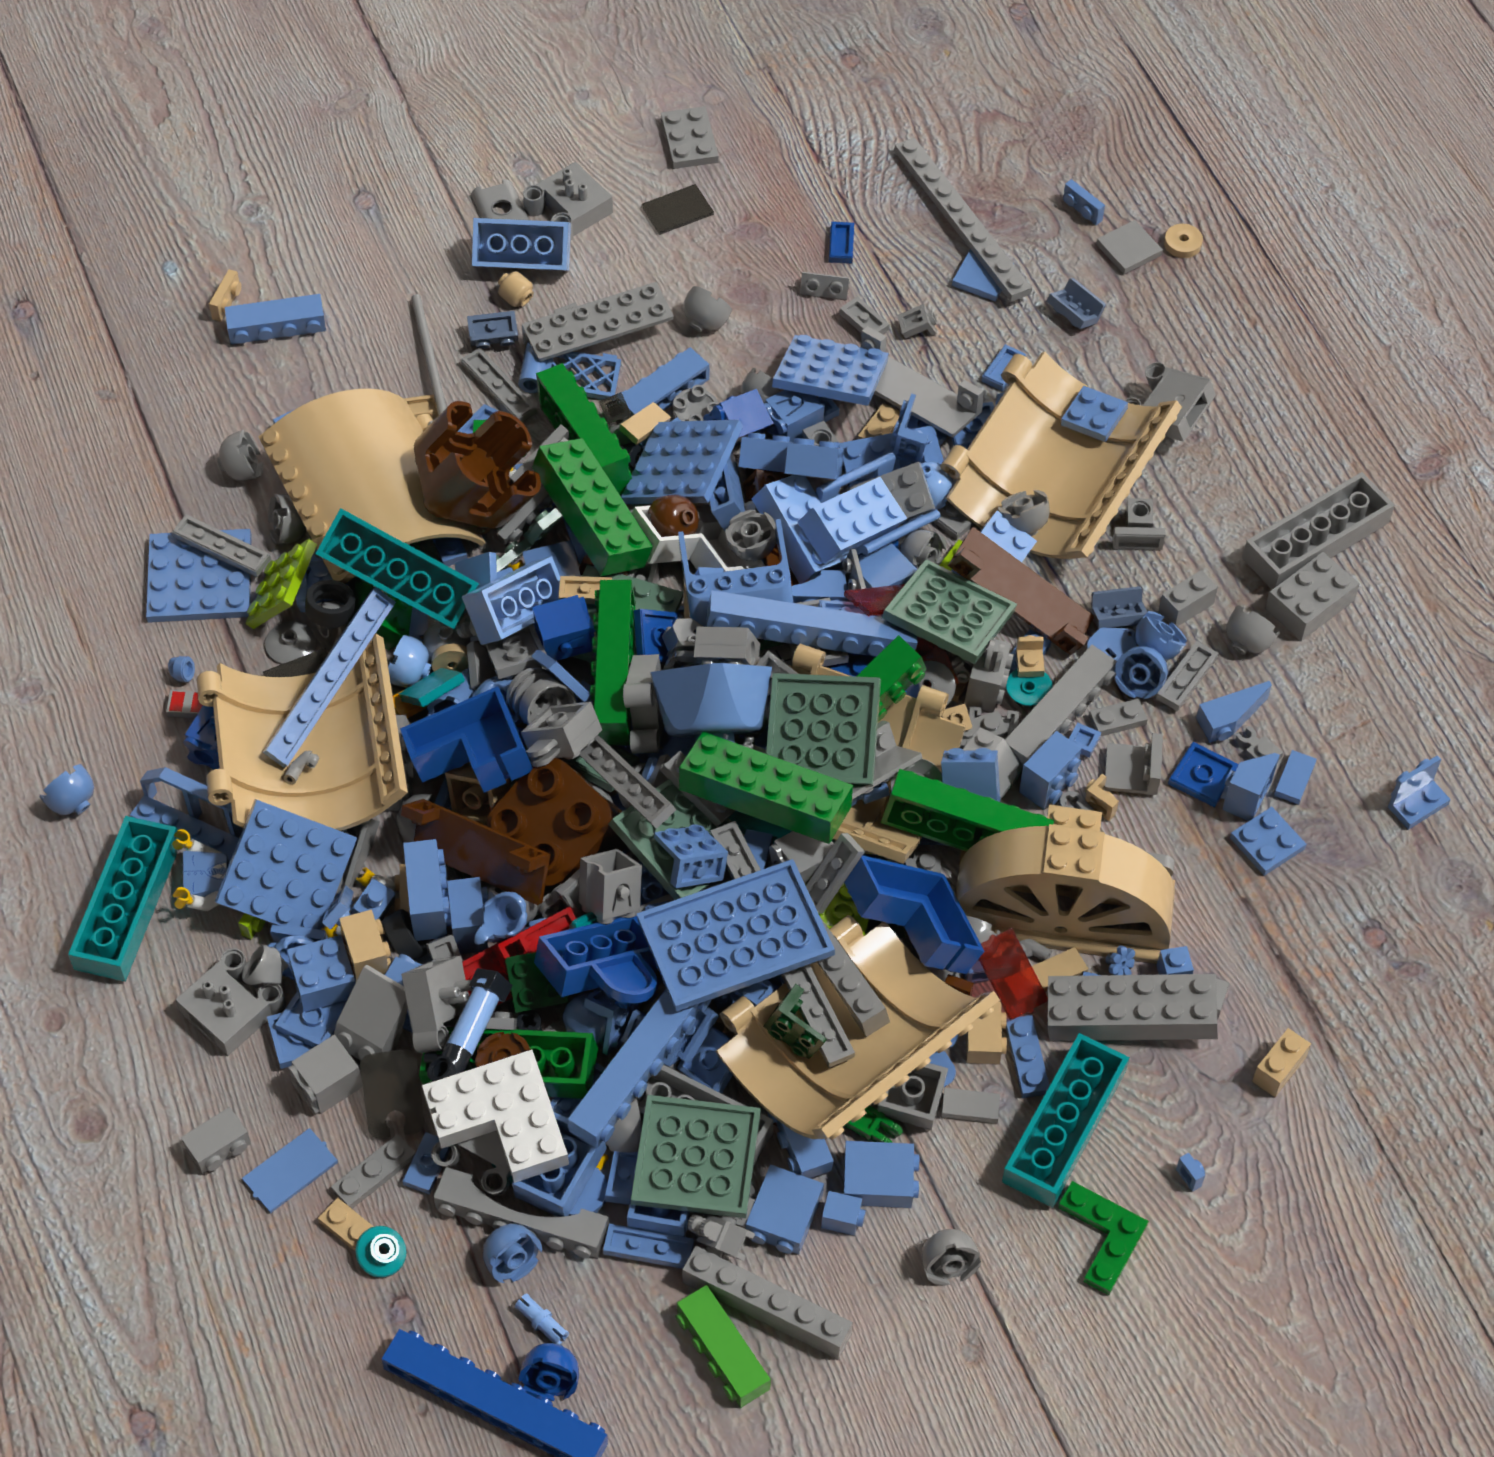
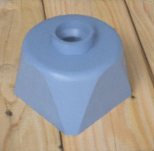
(712, 699)

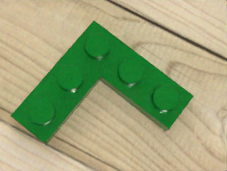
(1120, 1224)

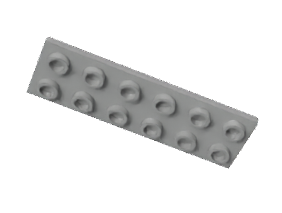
(596, 321)
(932, 401)
(888, 759)

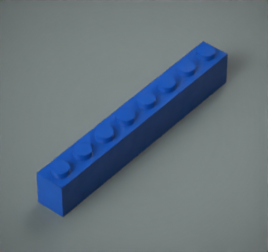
(491, 1398)

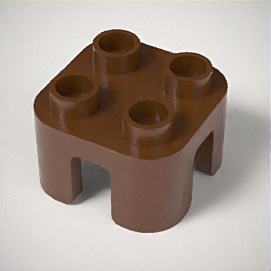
(468, 474)
(558, 814)

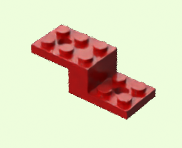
(524, 942)

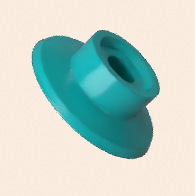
(1018, 687)
(372, 1260)

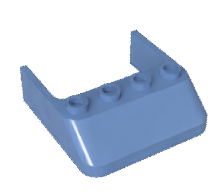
(761, 582)

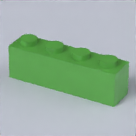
(723, 1346)

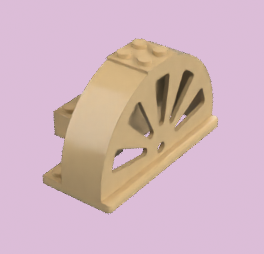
(1075, 863)

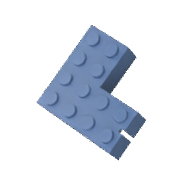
(792, 457)

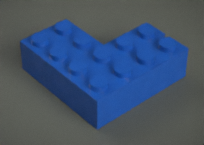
(471, 732)
(921, 904)

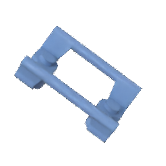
(880, 467)

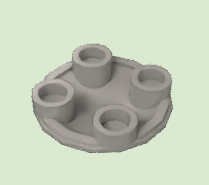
(693, 404)

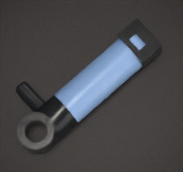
(488, 989)

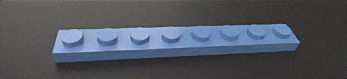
(329, 677)

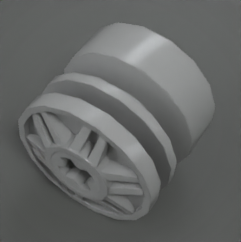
(534, 692)

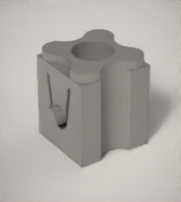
(805, 852)
(610, 885)
(325, 1075)

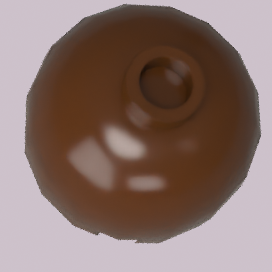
(673, 515)

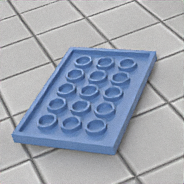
(735, 934)

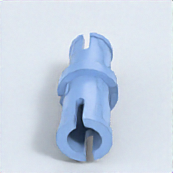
(541, 1319)

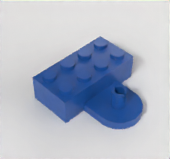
(600, 956)

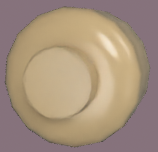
(515, 289)

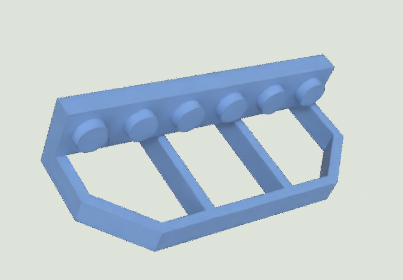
(155, 811)

